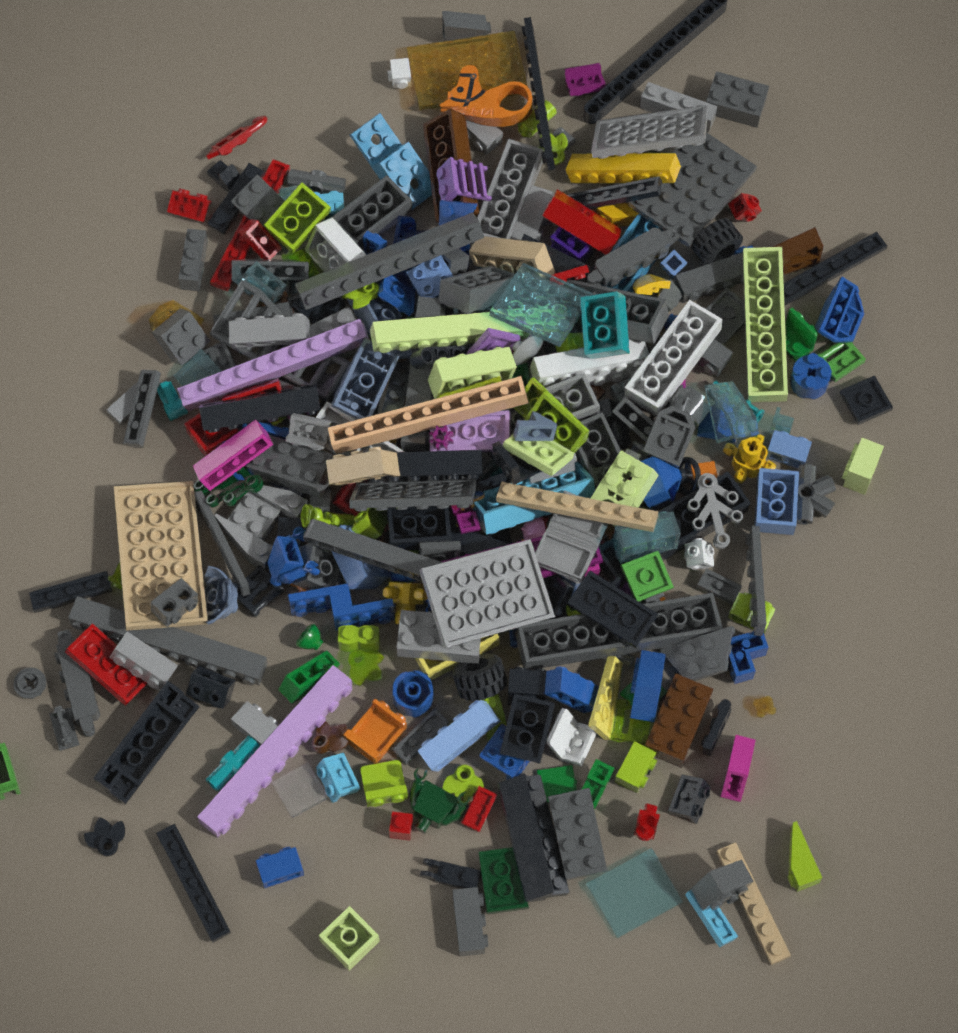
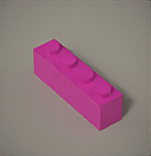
(232, 455)

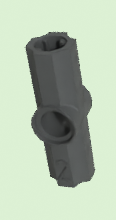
(316, 181)

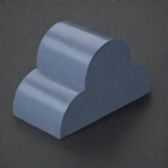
(364, 381)

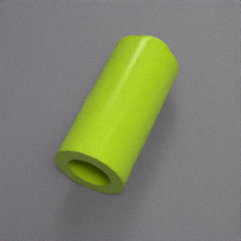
(529, 126)

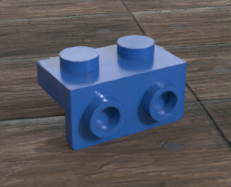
(373, 242)

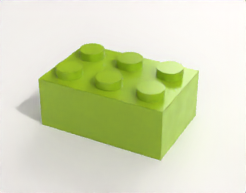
(297, 217)

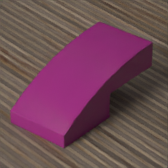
(466, 519)

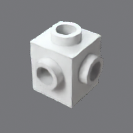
(699, 554)

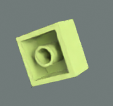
(862, 465)
(349, 938)

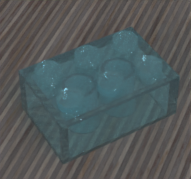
(636, 543)

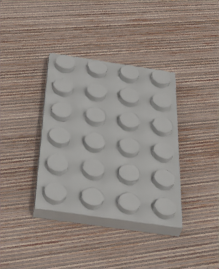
(650, 132)
(486, 593)

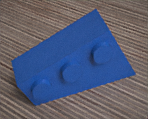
(647, 685)

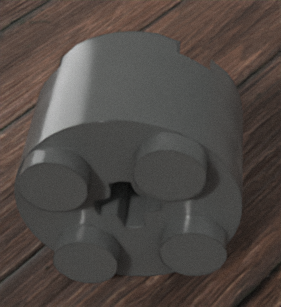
(697, 409)

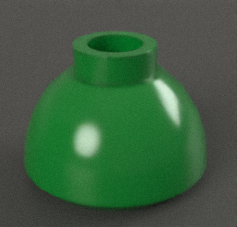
(310, 638)

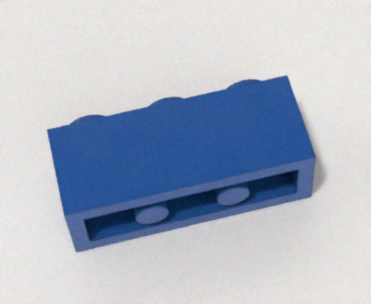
(571, 689)

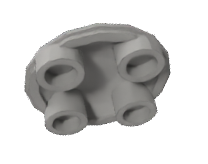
(526, 349)

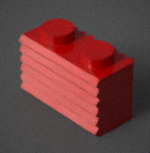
(259, 239)

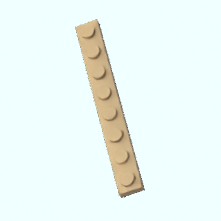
(577, 506)

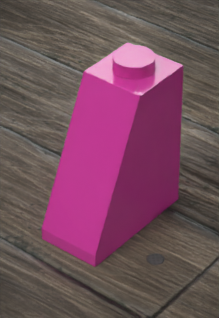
(738, 768)

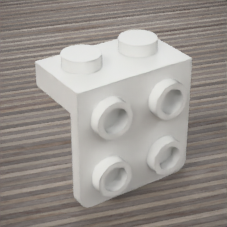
(570, 739)

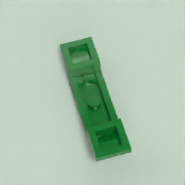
(598, 780)

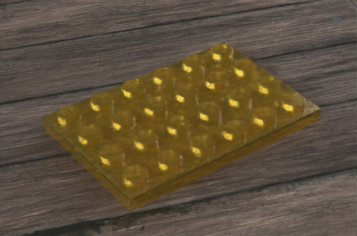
(438, 65)

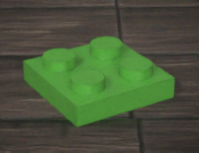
(647, 576)

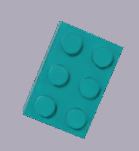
(605, 325)

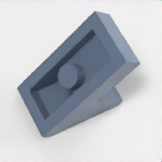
(536, 429)

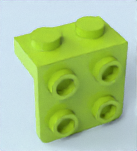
(384, 783)

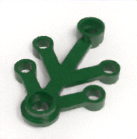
(251, 484)

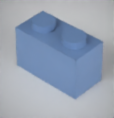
(788, 449)

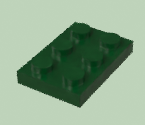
(501, 881)

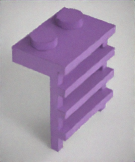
(453, 180)

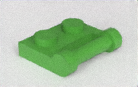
(844, 362)

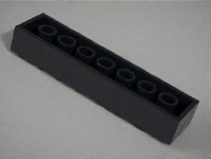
(684, 519)

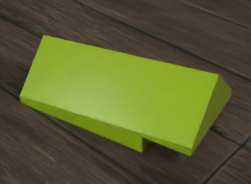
(569, 430)

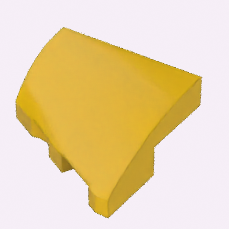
(650, 283)

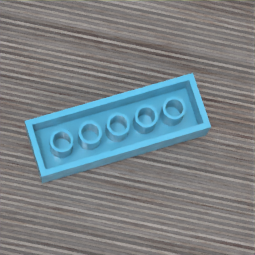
(498, 516)

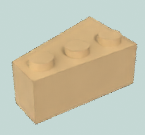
(362, 466)

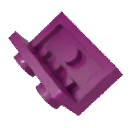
(584, 79)

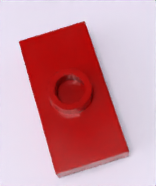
(479, 809)

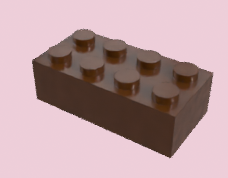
(679, 720)

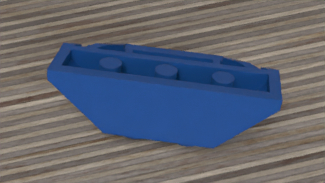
(841, 313)

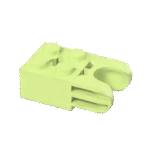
(615, 487)

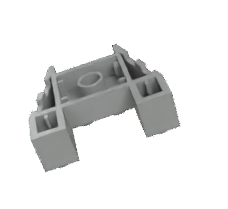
(256, 518)

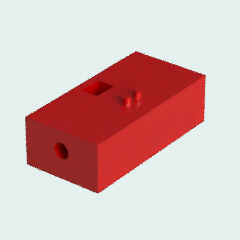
(582, 222)

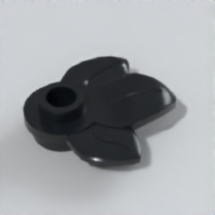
(105, 834)

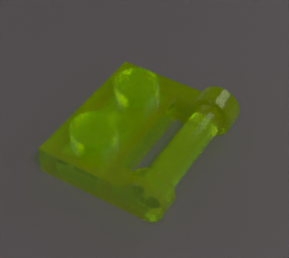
(637, 730)

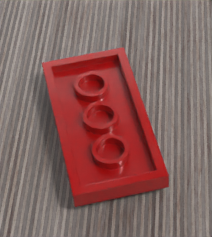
(92, 653)

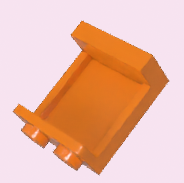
(376, 731)

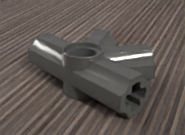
(817, 489)

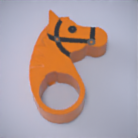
(484, 106)

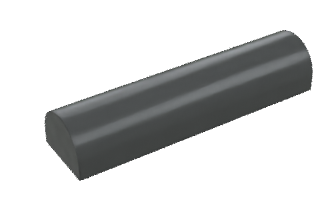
(142, 408)

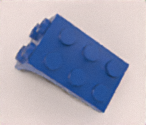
(398, 291)

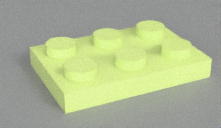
(544, 455)

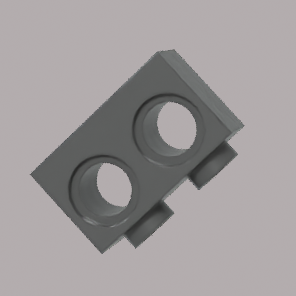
(171, 599)

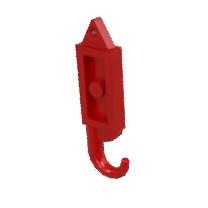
(236, 138)

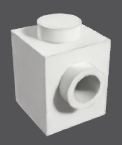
(399, 73)

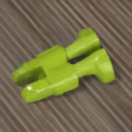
(309, 512)

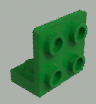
(799, 335)

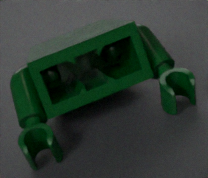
(434, 804)

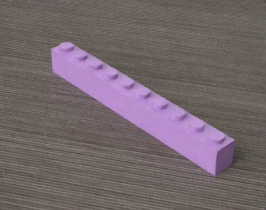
(273, 365)
(274, 752)

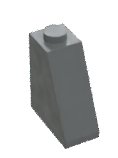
(463, 25)

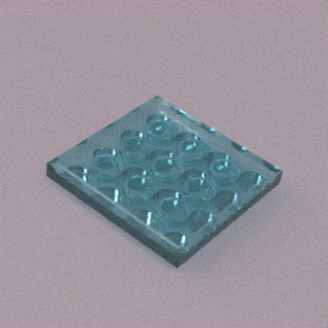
(540, 304)

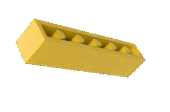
(623, 169)

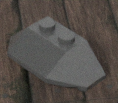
(286, 270)

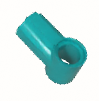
(171, 402)

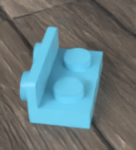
(337, 777)

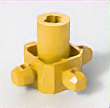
(748, 457)
(405, 596)

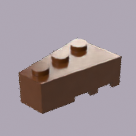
(801, 251)

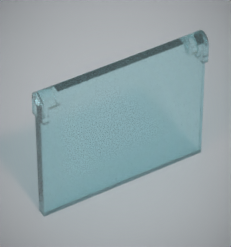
(634, 893)

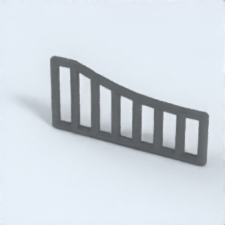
(272, 309)

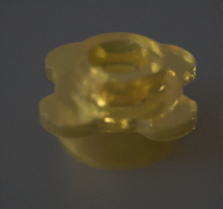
(768, 702)

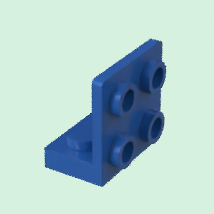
(491, 754)

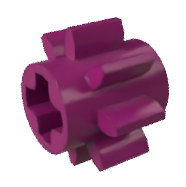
(444, 443)

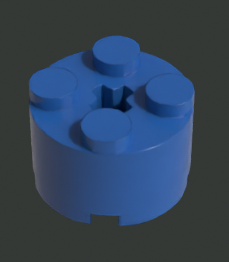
(810, 376)
(413, 704)

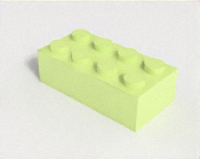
(469, 369)

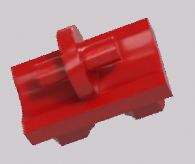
(647, 823)

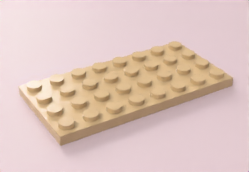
(157, 549)

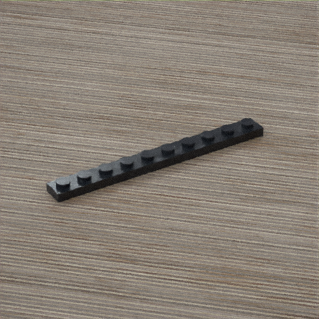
(538, 98)

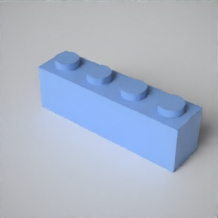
(458, 735)

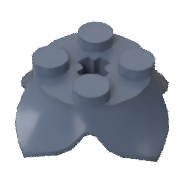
(219, 595)

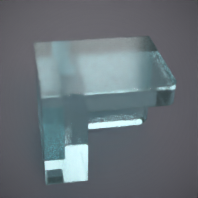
(781, 422)

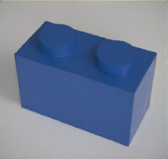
(279, 867)

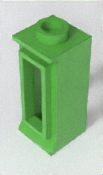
(13, 783)

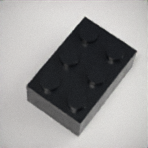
(415, 526)

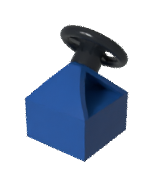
(670, 481)

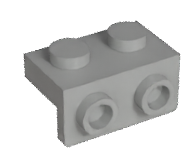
(308, 431)

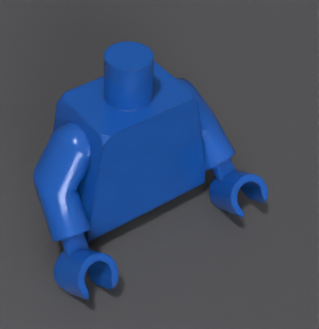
(286, 560)

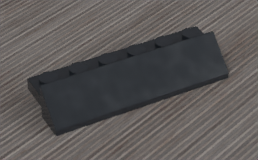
(146, 743)
(533, 838)

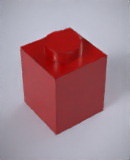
(401, 826)

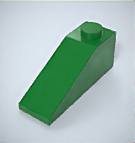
(305, 677)

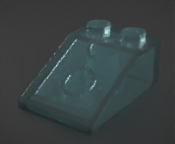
(730, 413)

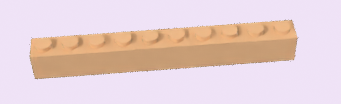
(428, 415)

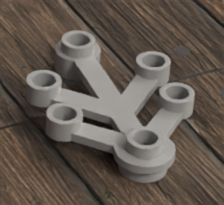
(714, 507)

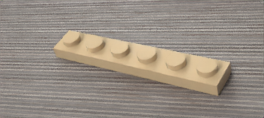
(757, 911)

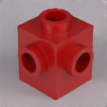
(745, 207)

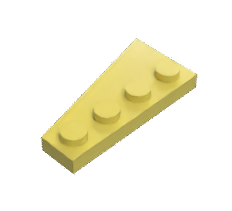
(605, 704)

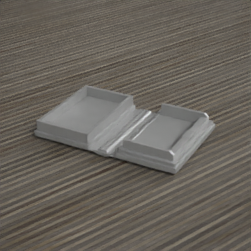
(569, 545)

